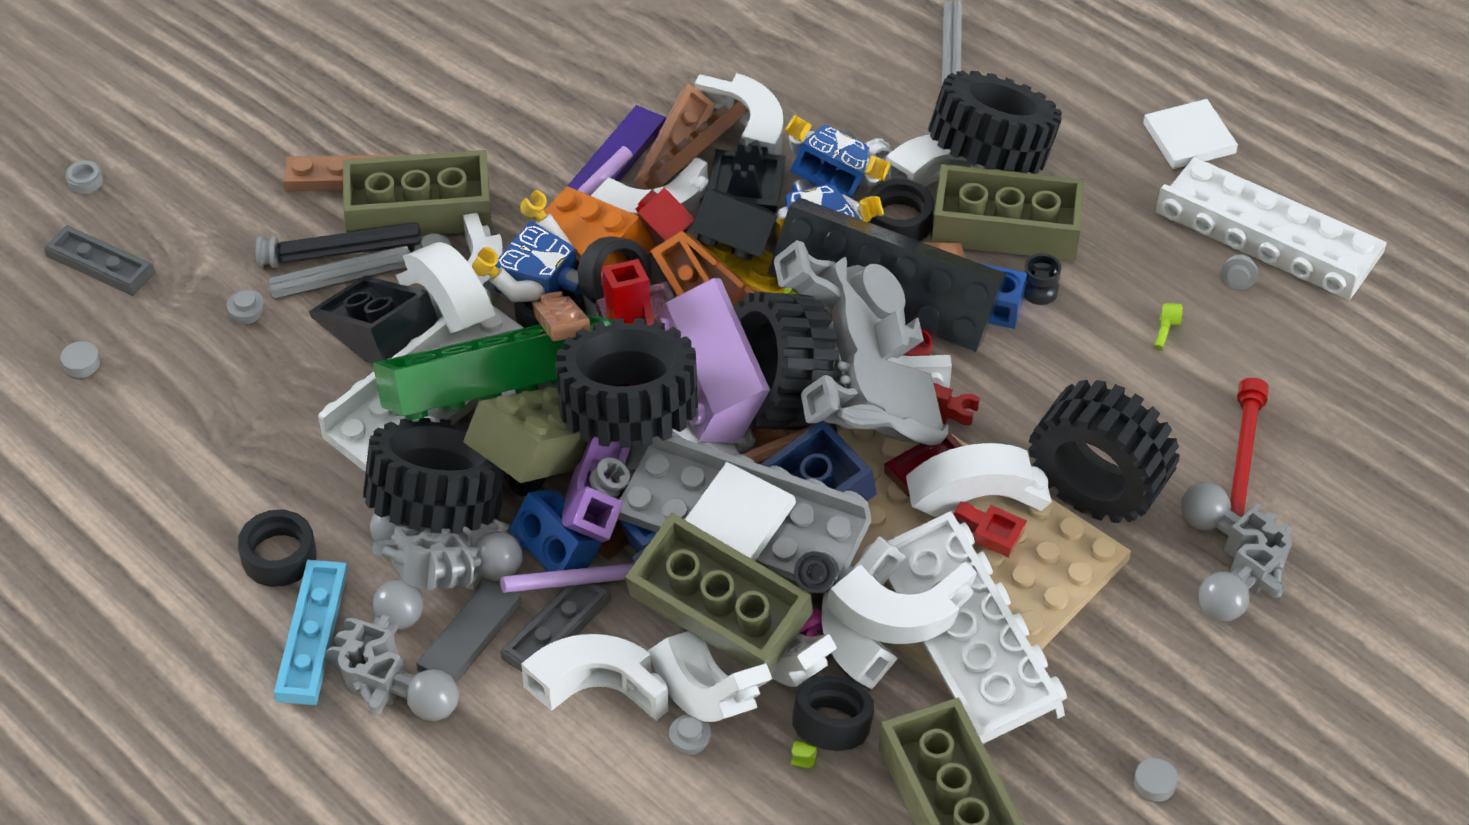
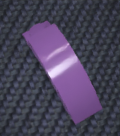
(586, 508)

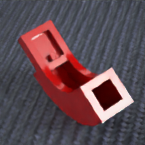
(627, 292)

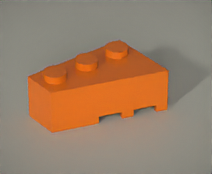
(588, 219)
(691, 264)

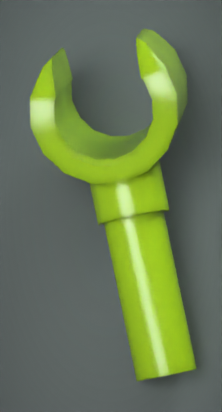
(1170, 315)
(803, 754)

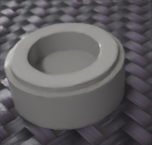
(84, 177)
(80, 359)
(1155, 779)

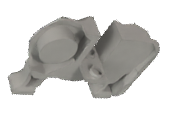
(870, 330)

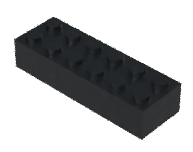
(940, 288)

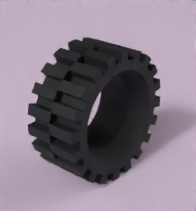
(994, 122)
(792, 350)
(624, 355)
(1120, 430)
(431, 477)

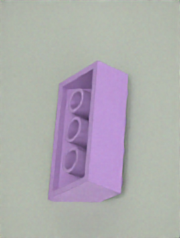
(727, 370)

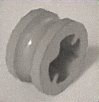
(267, 252)
(615, 469)

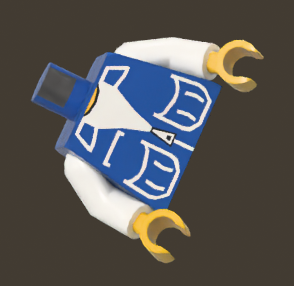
(833, 157)
(830, 197)
(535, 261)

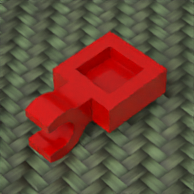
(955, 407)
(994, 529)

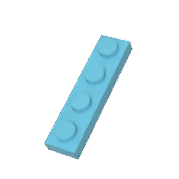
(311, 632)

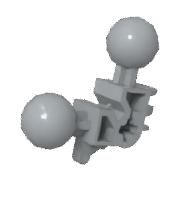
(1254, 543)
(444, 560)
(371, 664)

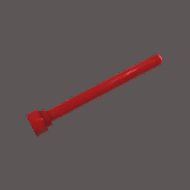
(1252, 397)

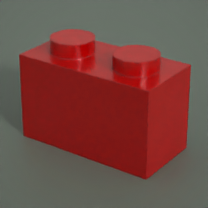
(663, 215)

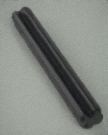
(349, 242)

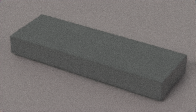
(99, 260)
(557, 620)
(470, 631)

